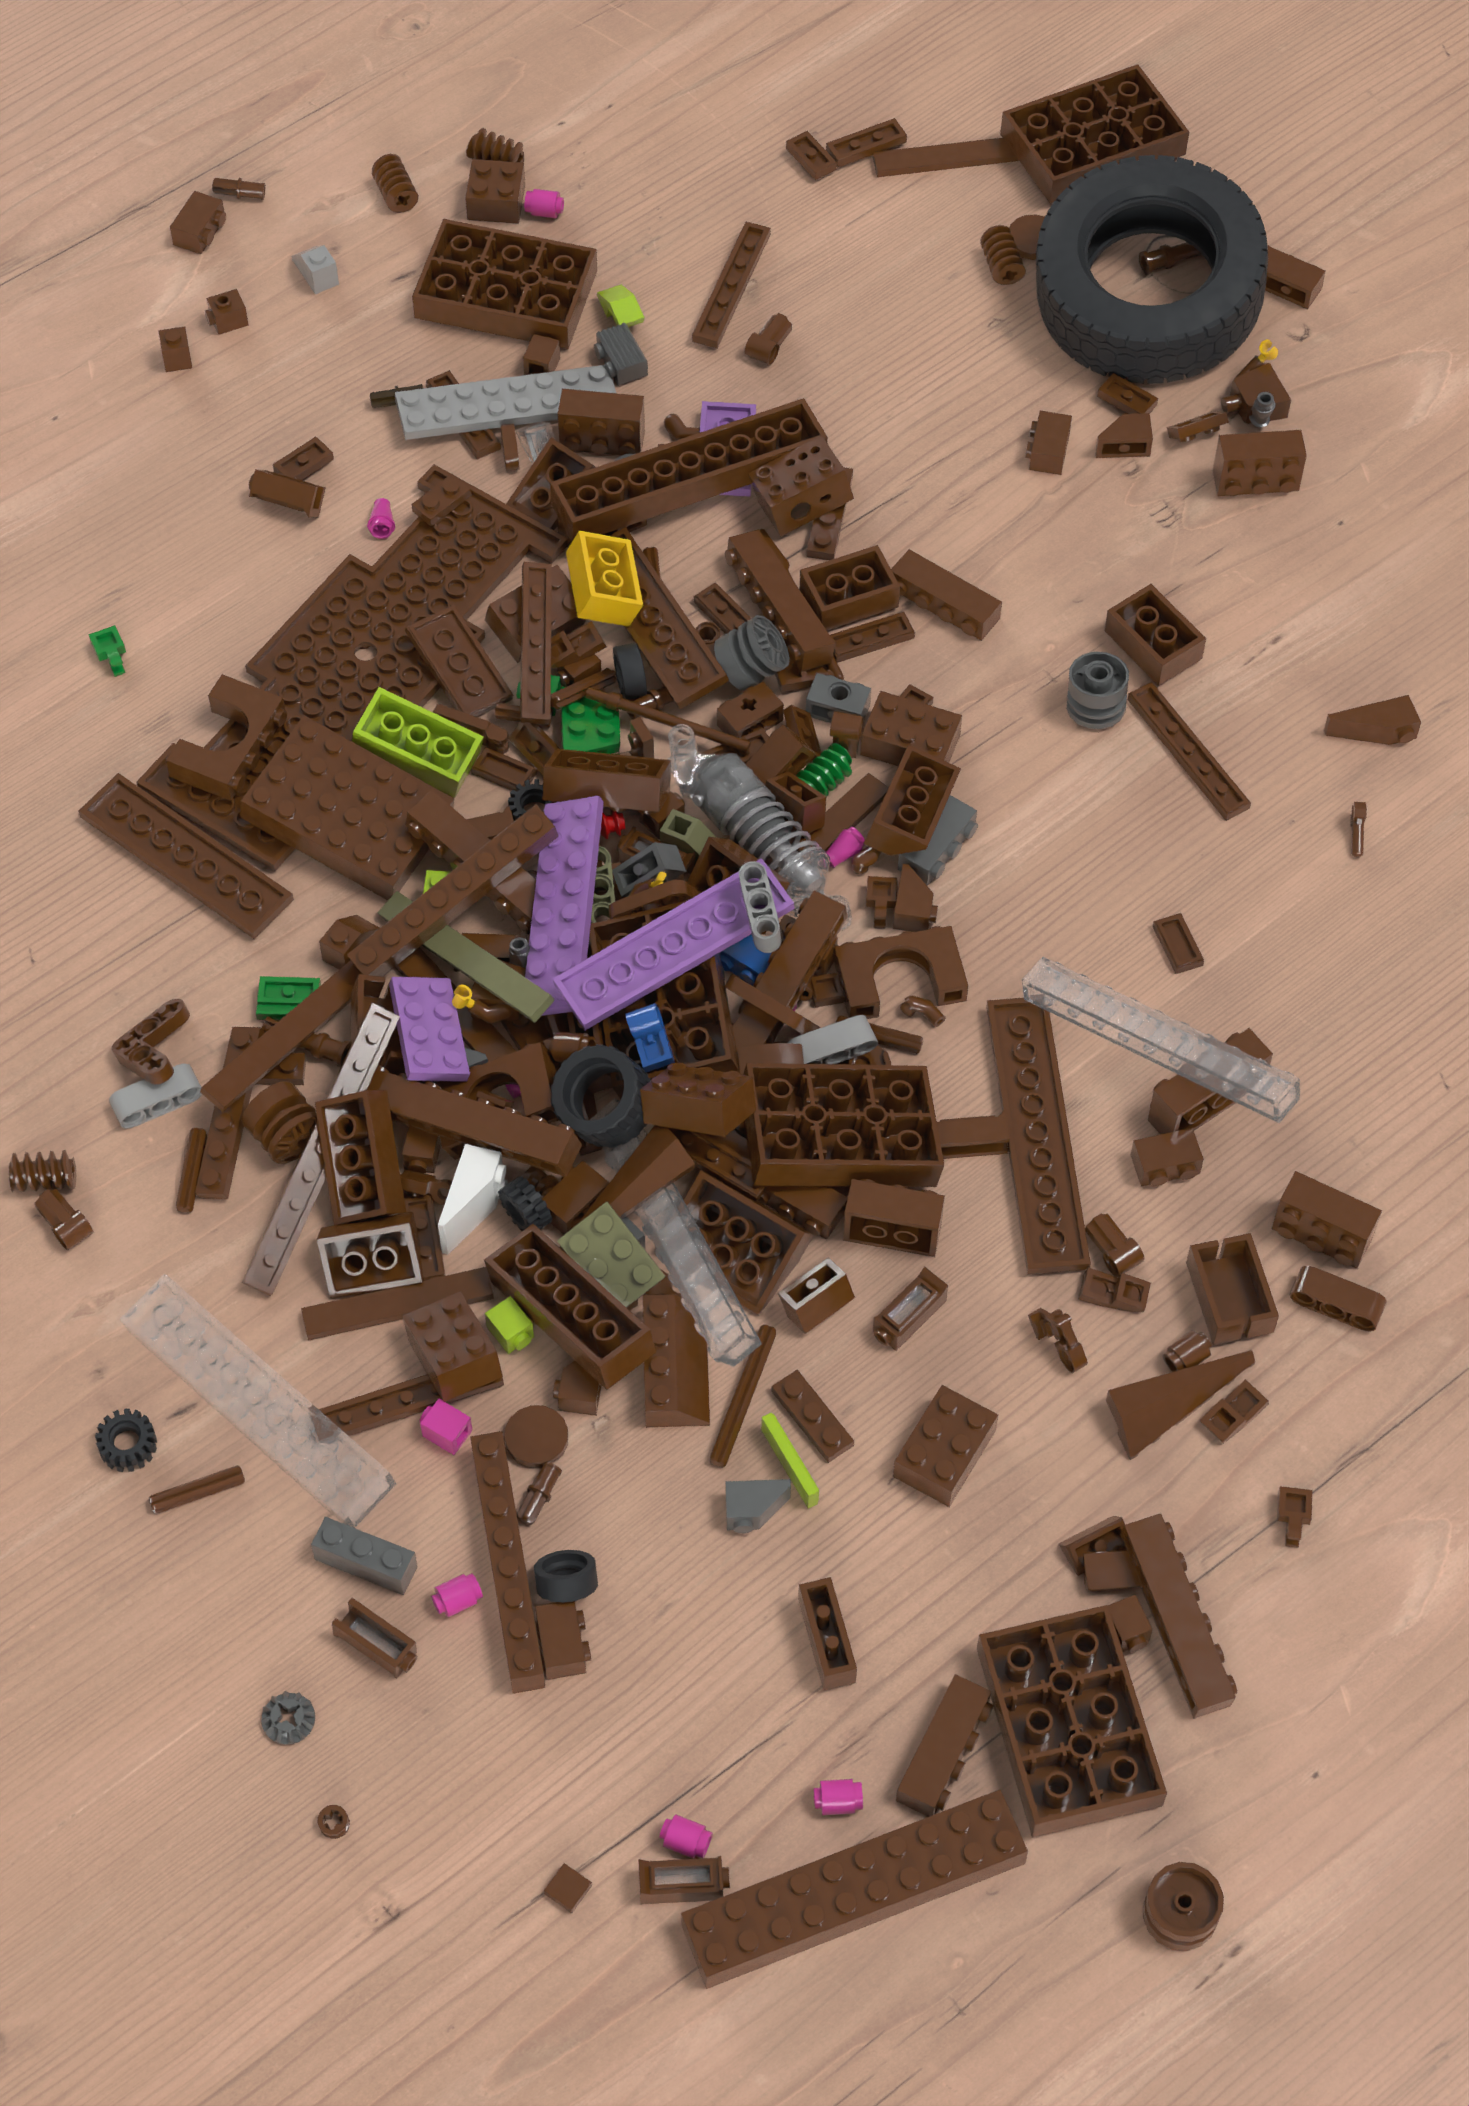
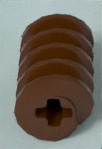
(486, 148)
(394, 183)
(1002, 255)
(42, 1172)

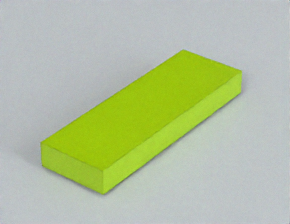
(790, 1460)

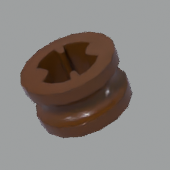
(339, 1829)

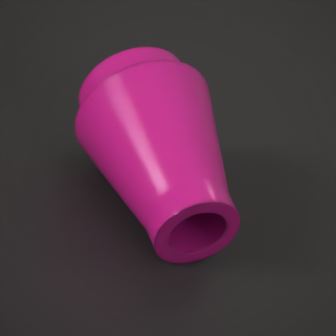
(381, 519)
(845, 846)

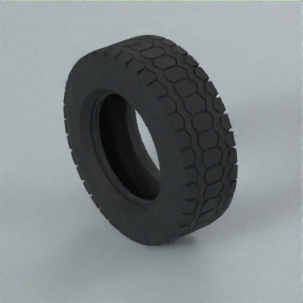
(1150, 199)

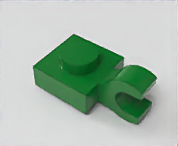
(109, 646)

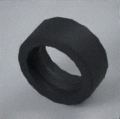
(629, 671)
(566, 1576)

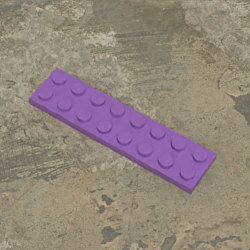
(564, 895)
(662, 950)

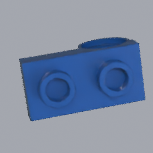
(650, 1037)

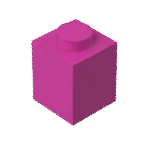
(445, 1426)

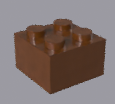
(495, 191)

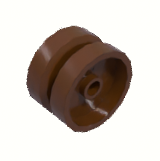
(1163, 1910)

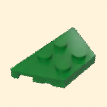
(590, 727)

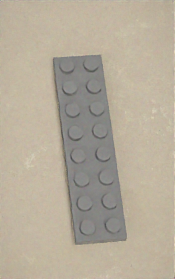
(493, 402)

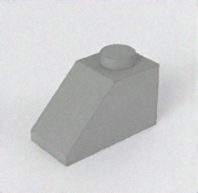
(317, 268)

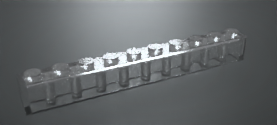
(1162, 1039)
(690, 1264)

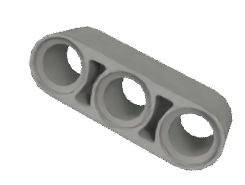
(760, 894)
(837, 1041)
(147, 1101)

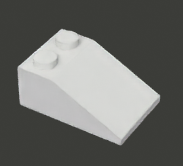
(471, 1194)

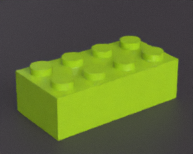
(418, 741)

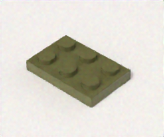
(612, 1255)

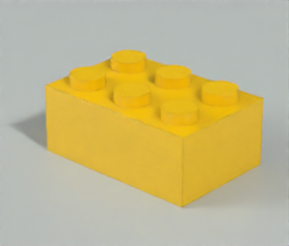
(604, 578)

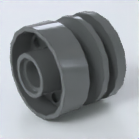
(751, 652)
(1097, 690)

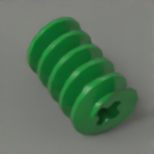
(827, 769)

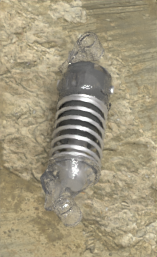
(748, 813)

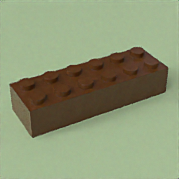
(570, 1306)

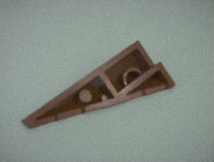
(649, 1169)
(1158, 1403)

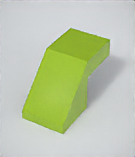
(621, 305)

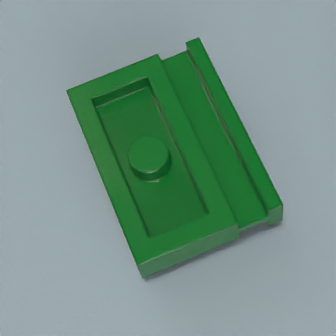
(282, 994)

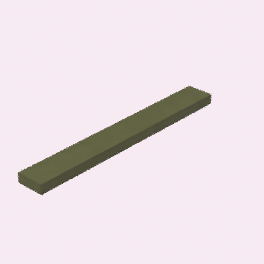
(479, 965)

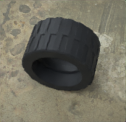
(573, 1081)

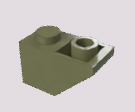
(685, 832)

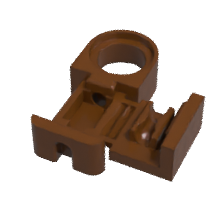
(1060, 1327)

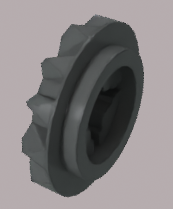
(285, 1732)

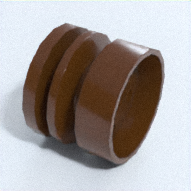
(280, 1121)

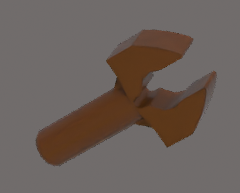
(1358, 818)

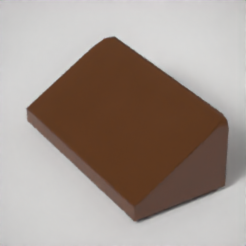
(1098, 1538)
(1109, 1570)

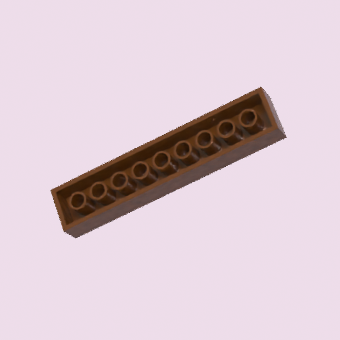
(680, 471)
(853, 1888)

